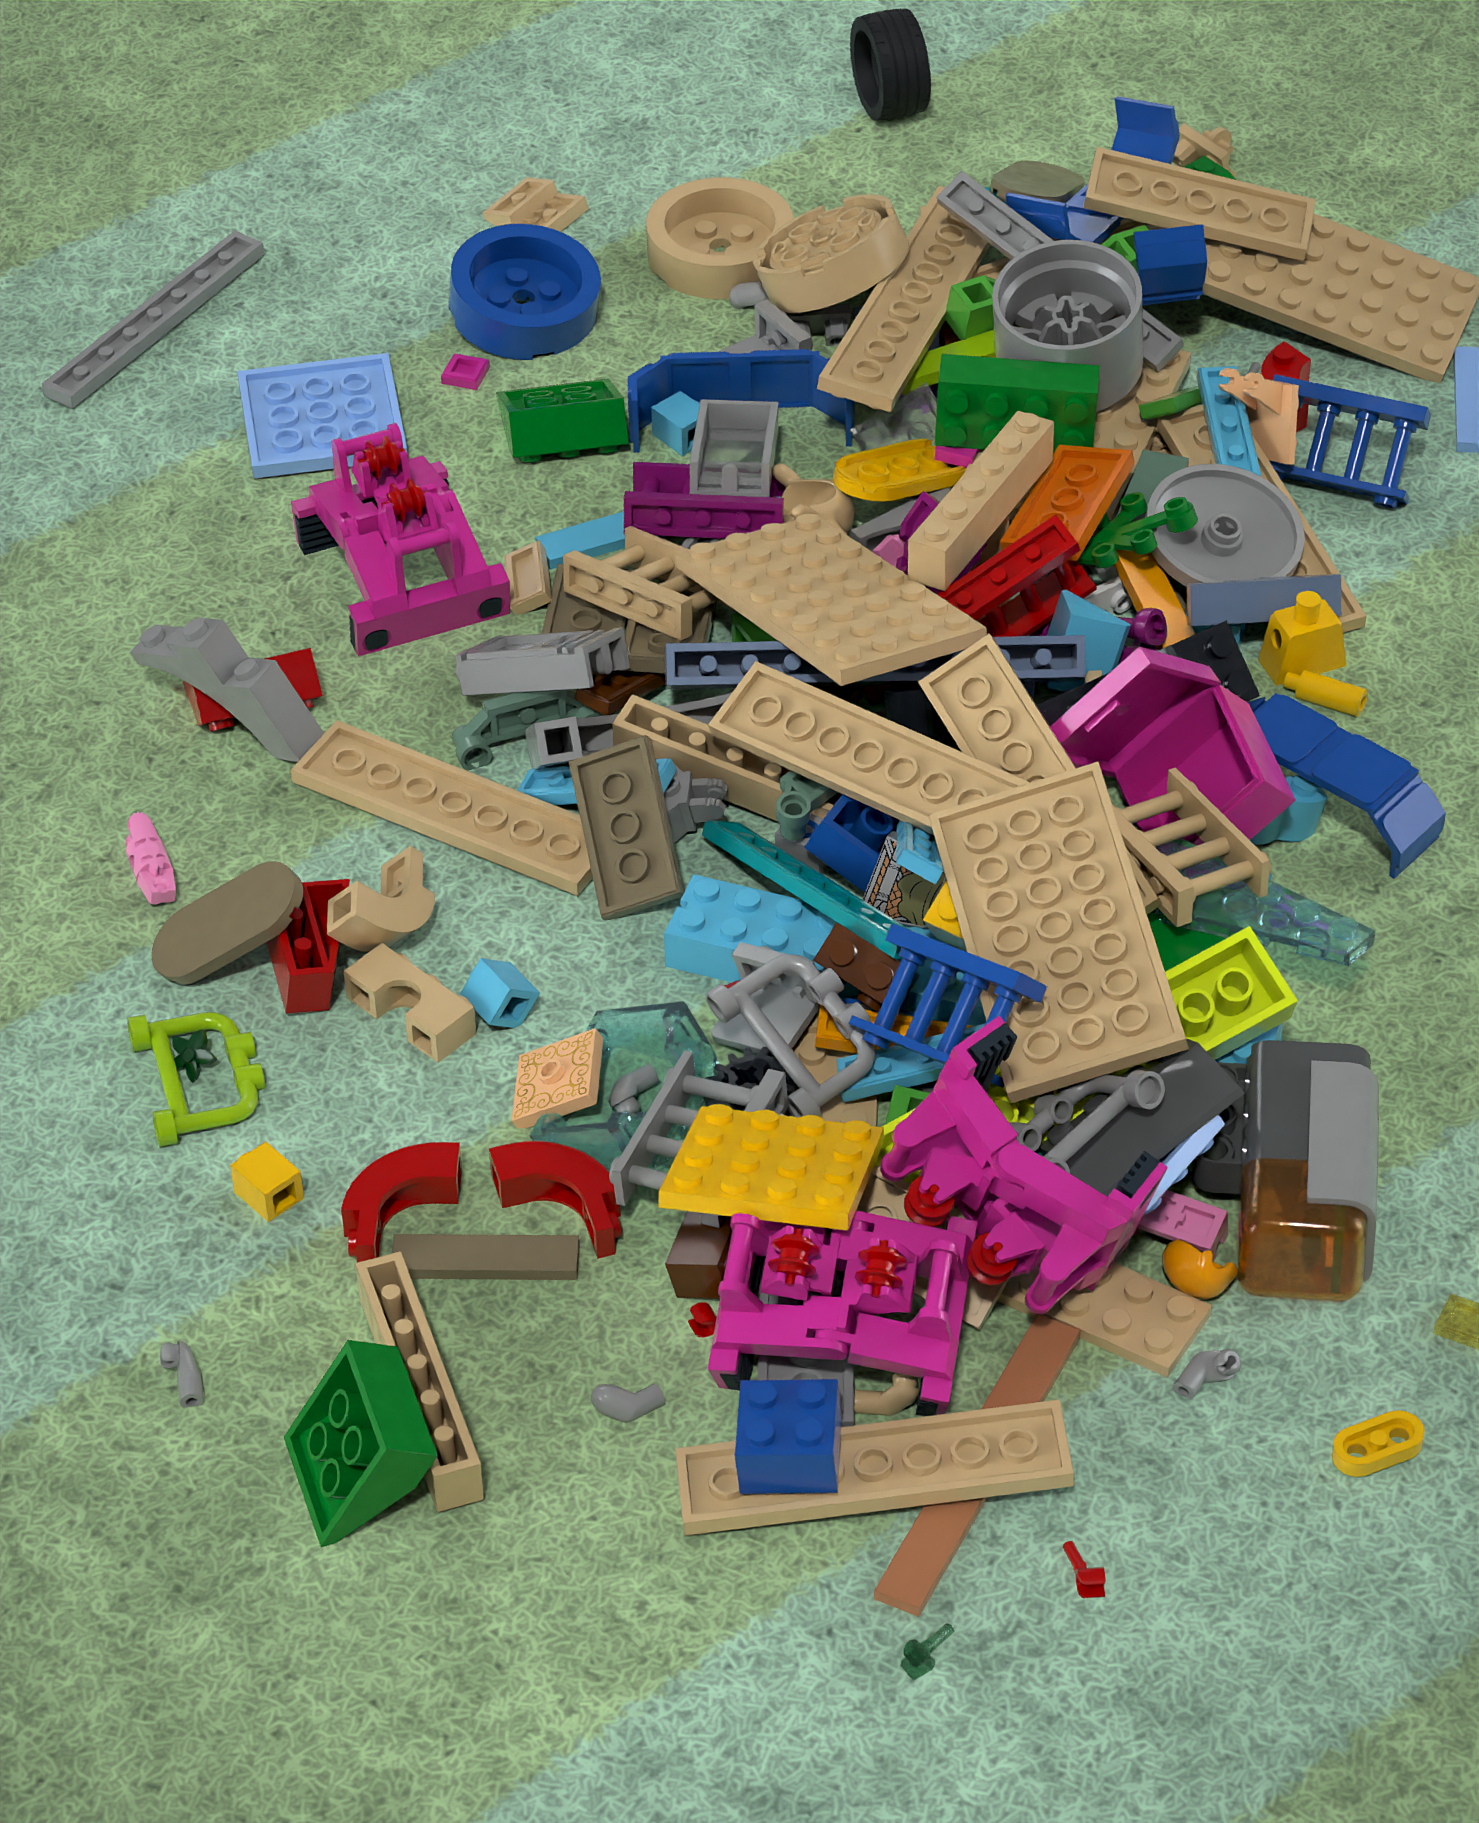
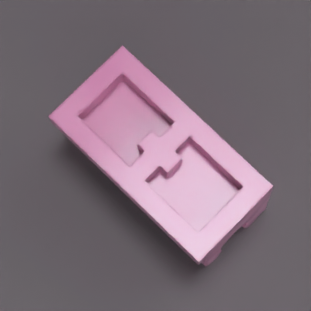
(1188, 1221)

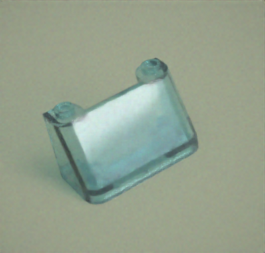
(631, 1040)

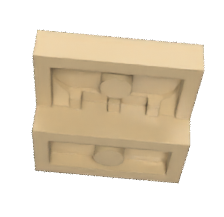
(529, 200)

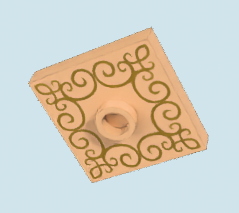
(558, 1078)

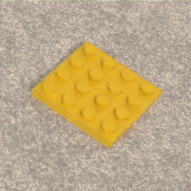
(772, 1167)

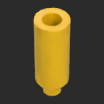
(1327, 692)

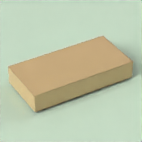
(528, 578)

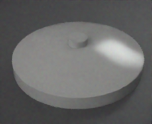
(1241, 528)

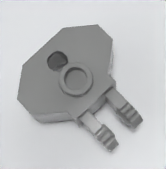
(693, 801)

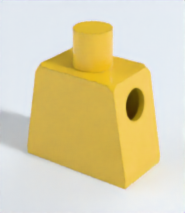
(1303, 639)

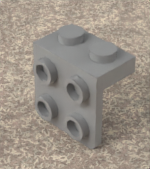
(772, 332)
(782, 1001)

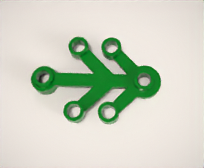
(1135, 536)

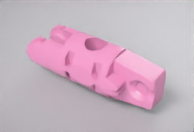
(149, 860)

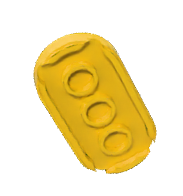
(894, 471)

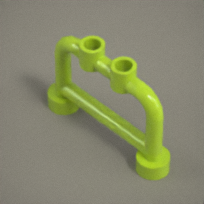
(239, 1049)

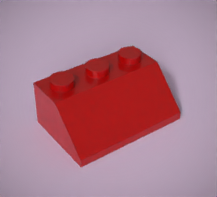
(296, 666)

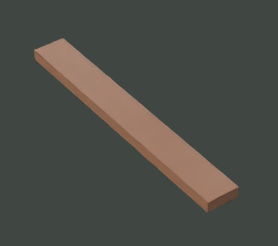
(943, 1526)

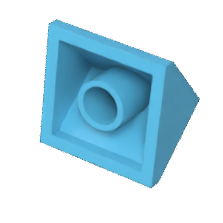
(1102, 631)

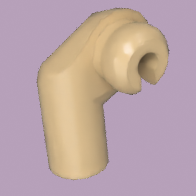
(889, 1401)

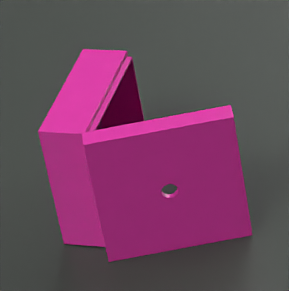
(1181, 720)

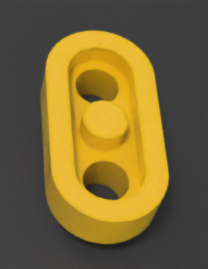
(1374, 1443)

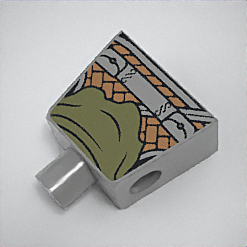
(898, 890)

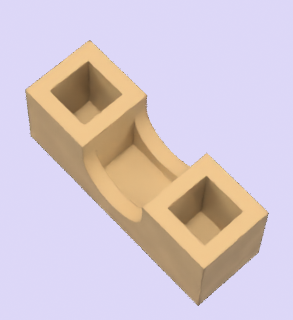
(437, 1016)

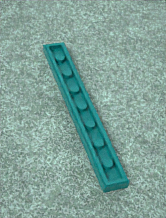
(804, 882)

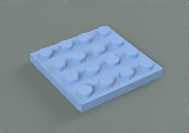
(304, 406)

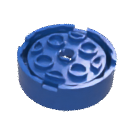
(520, 263)

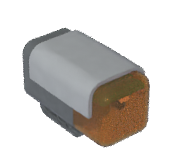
(1304, 1168)

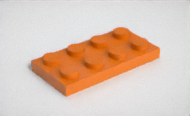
(1076, 489)

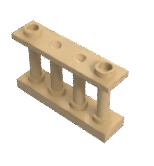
(632, 592)
(1219, 837)

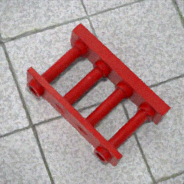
(1015, 571)

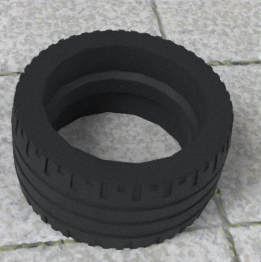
(890, 64)

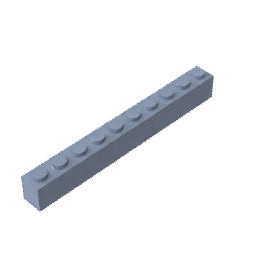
(726, 663)

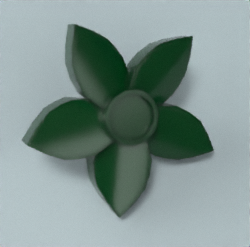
(192, 1054)

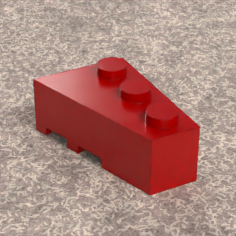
(305, 954)

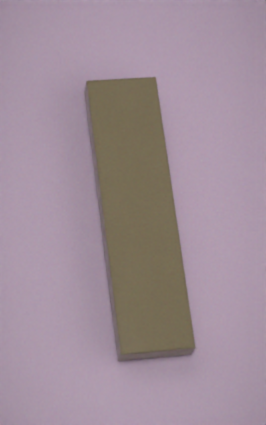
(489, 1256)

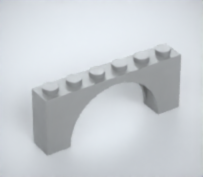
(569, 738)

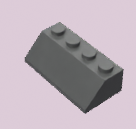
(1193, 1096)

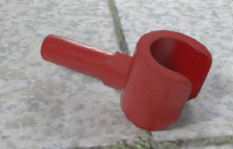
(704, 1319)
(1088, 1580)

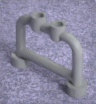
(824, 989)
(1139, 1089)

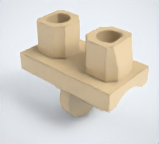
(1211, 144)

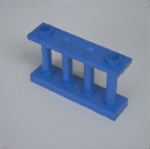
(1367, 411)
(945, 965)

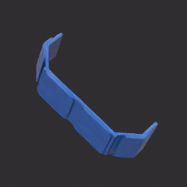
(1142, 131)
(1171, 263)
(755, 376)
(1357, 772)

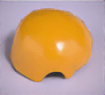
(1195, 1271)

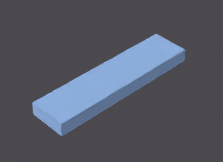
(1466, 398)

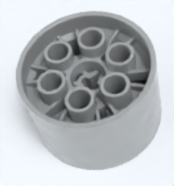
(1064, 302)

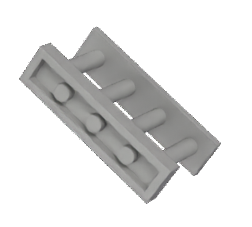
(668, 1109)

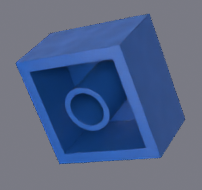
(788, 1436)

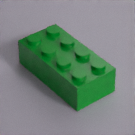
(985, 392)

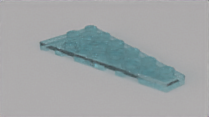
(1278, 917)

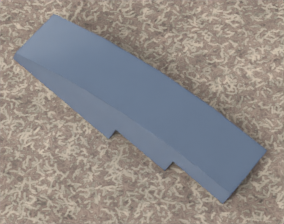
(1256, 598)

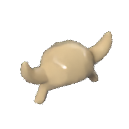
(814, 497)

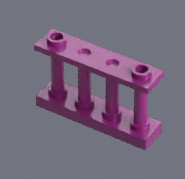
(665, 507)

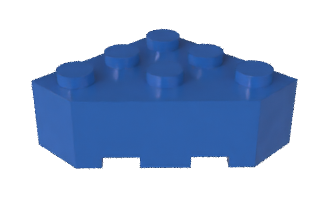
(852, 839)

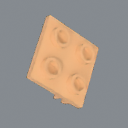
(1270, 412)

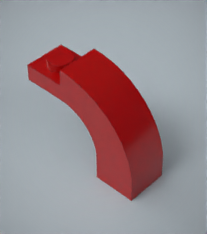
(561, 1175)
(395, 1182)

